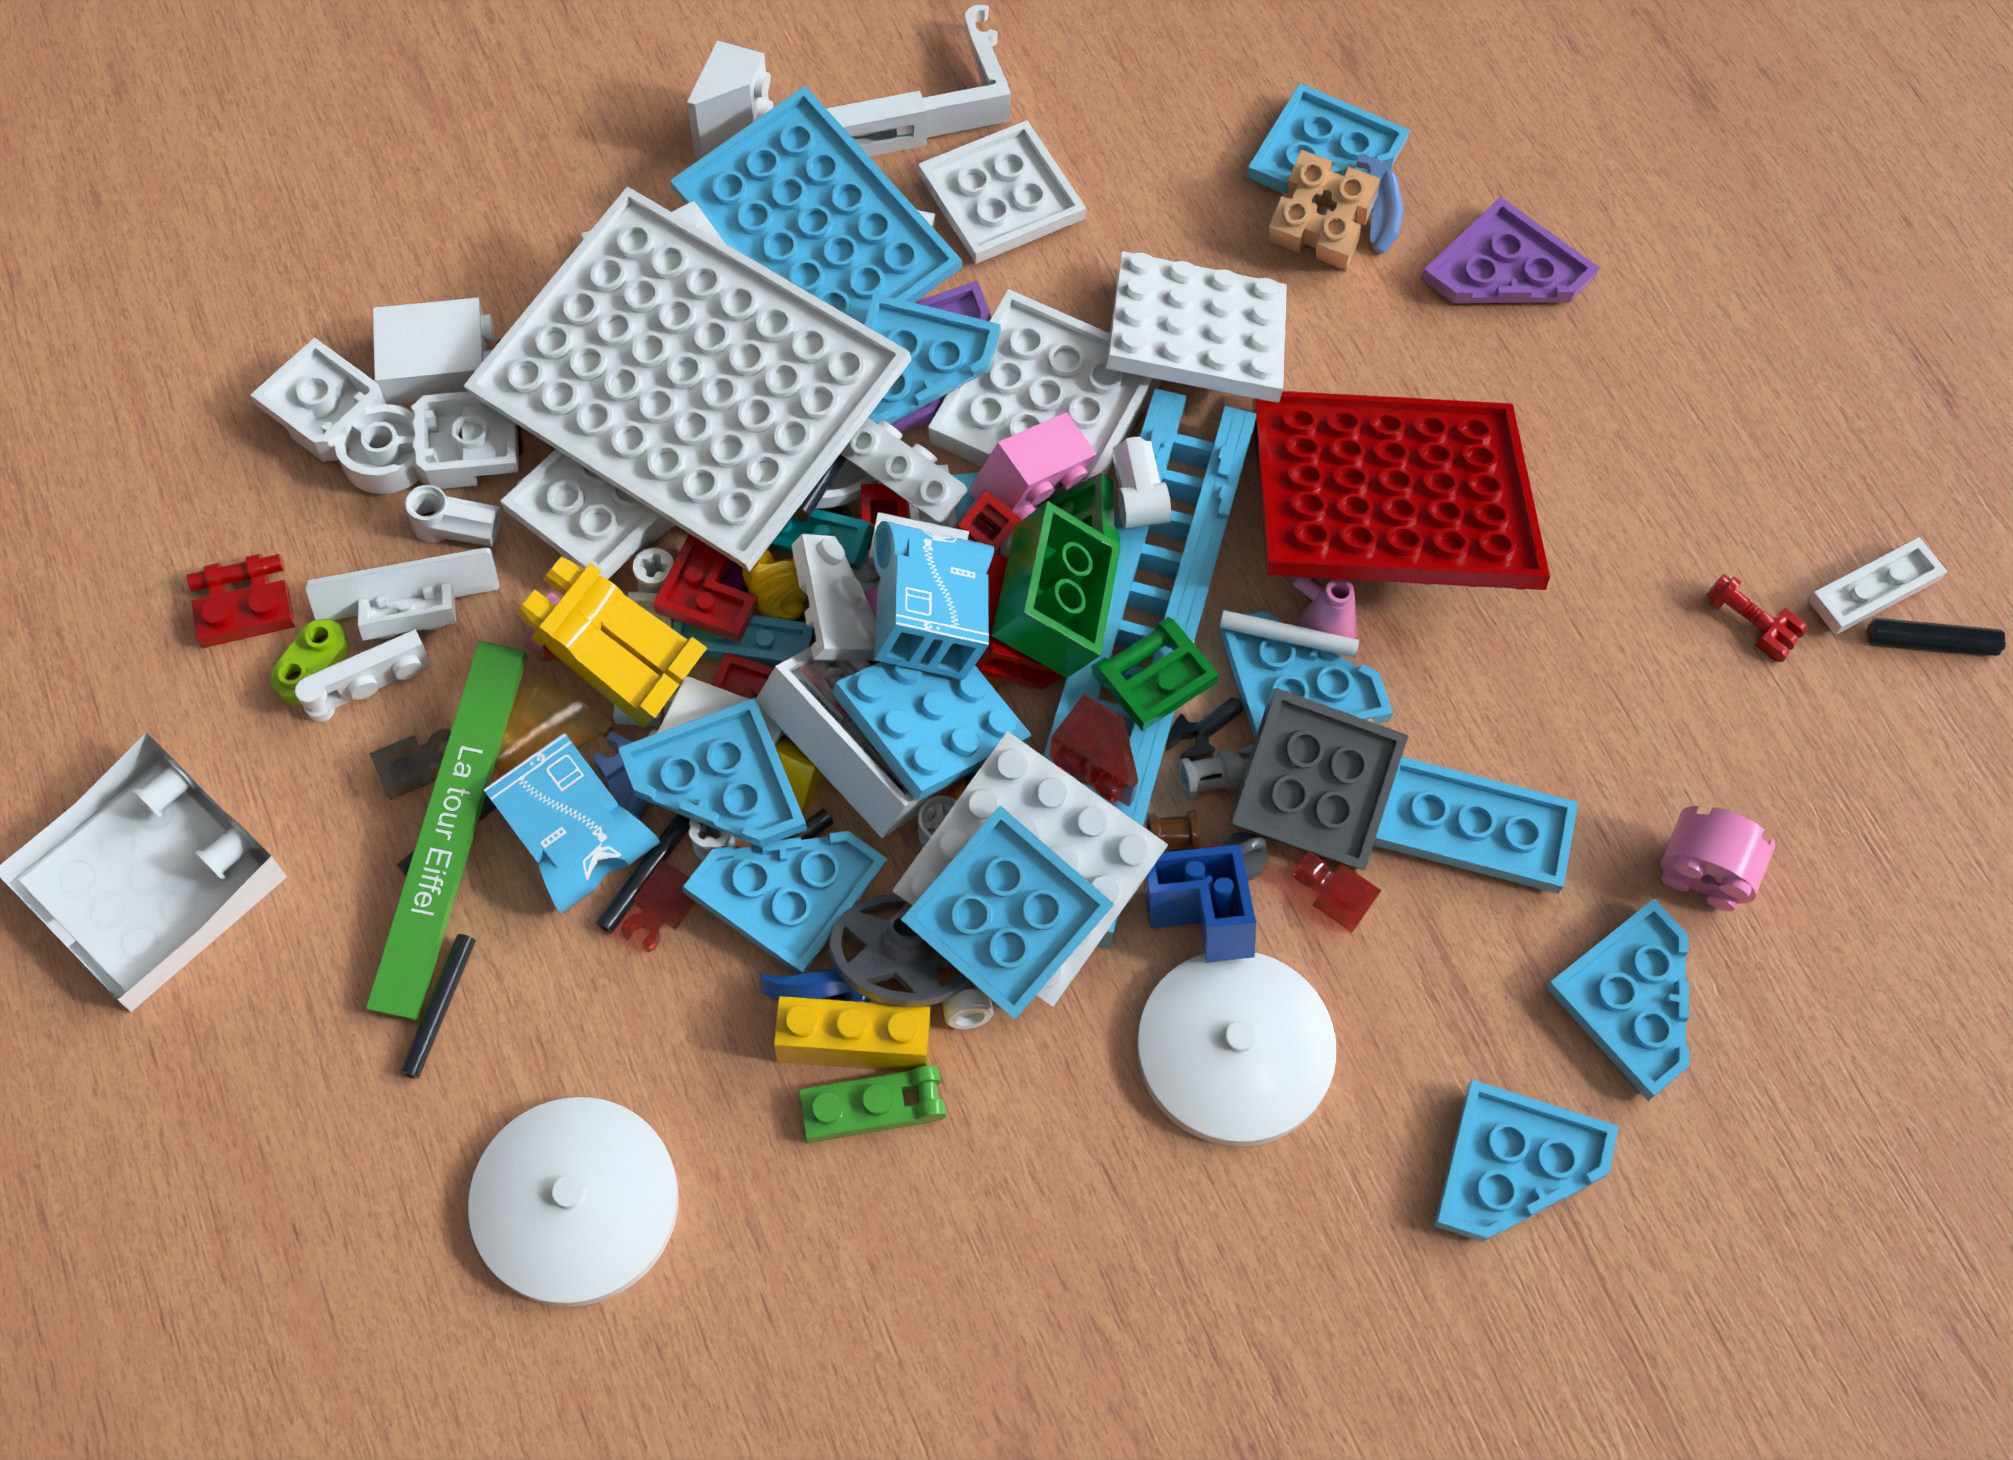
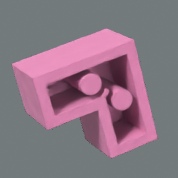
(1034, 464)

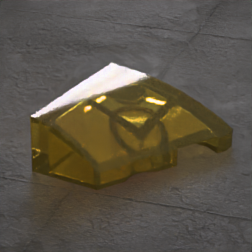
(542, 715)

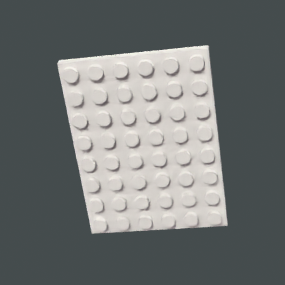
(688, 376)

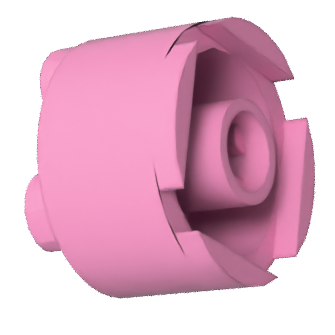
(1717, 857)

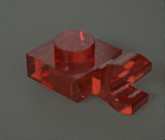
(1341, 895)

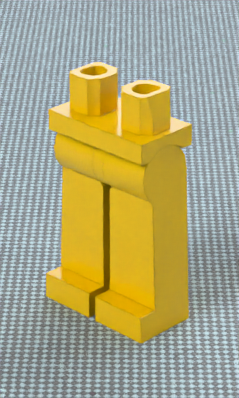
(610, 640)

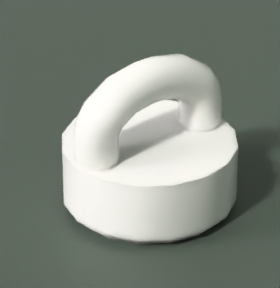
(968, 1008)

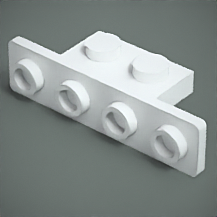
(904, 469)
(403, 594)

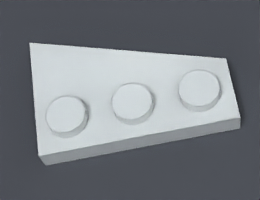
(836, 599)

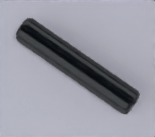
(1936, 636)

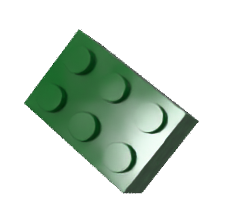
(1057, 590)

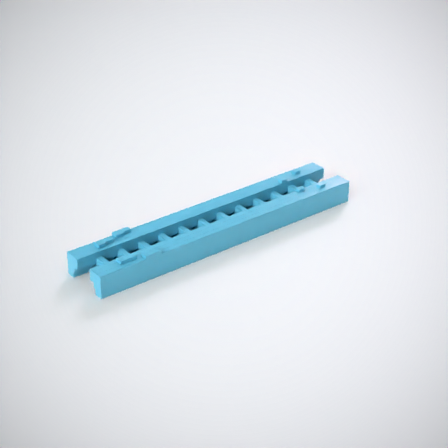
(1190, 569)

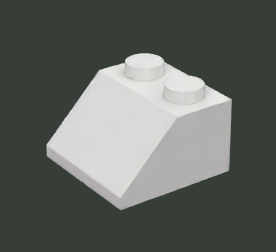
(727, 96)

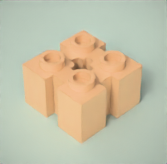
(1314, 186)

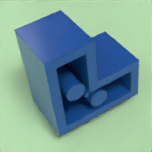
(1209, 890)

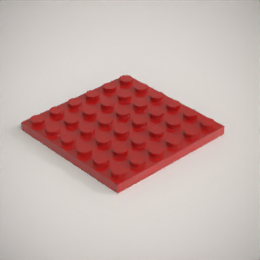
(1396, 491)

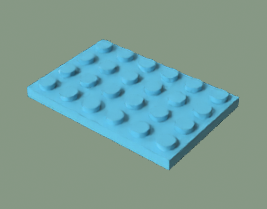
(817, 210)

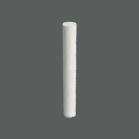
(1289, 633)

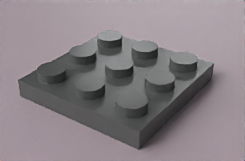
(1318, 779)

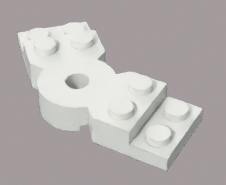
(344, 418)

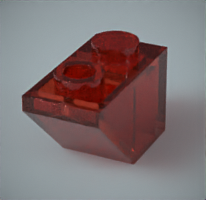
(1097, 748)

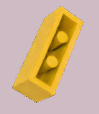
(851, 1034)

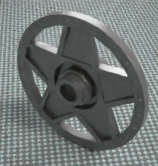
(890, 952)

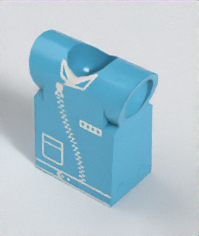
(930, 600)
(568, 821)

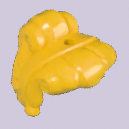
(776, 587)

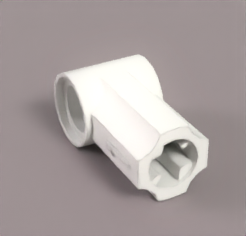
(1140, 493)
(453, 517)

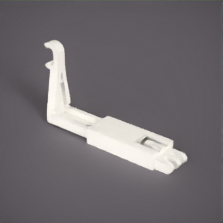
(908, 119)

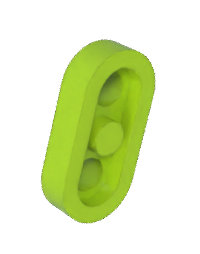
(308, 656)

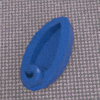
(811, 984)

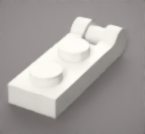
(361, 675)

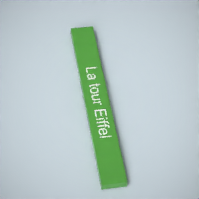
(447, 832)

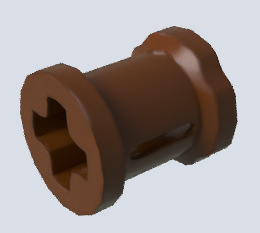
(1176, 831)

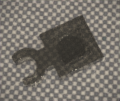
(408, 764)

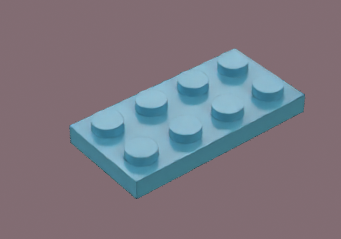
(1478, 825)

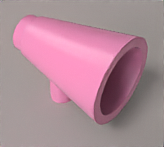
(1331, 607)

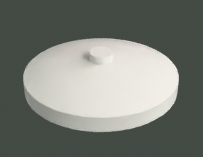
(1236, 1049)
(573, 1201)

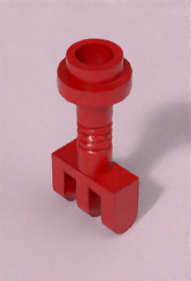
(1779, 633)

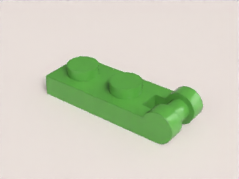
(871, 1104)

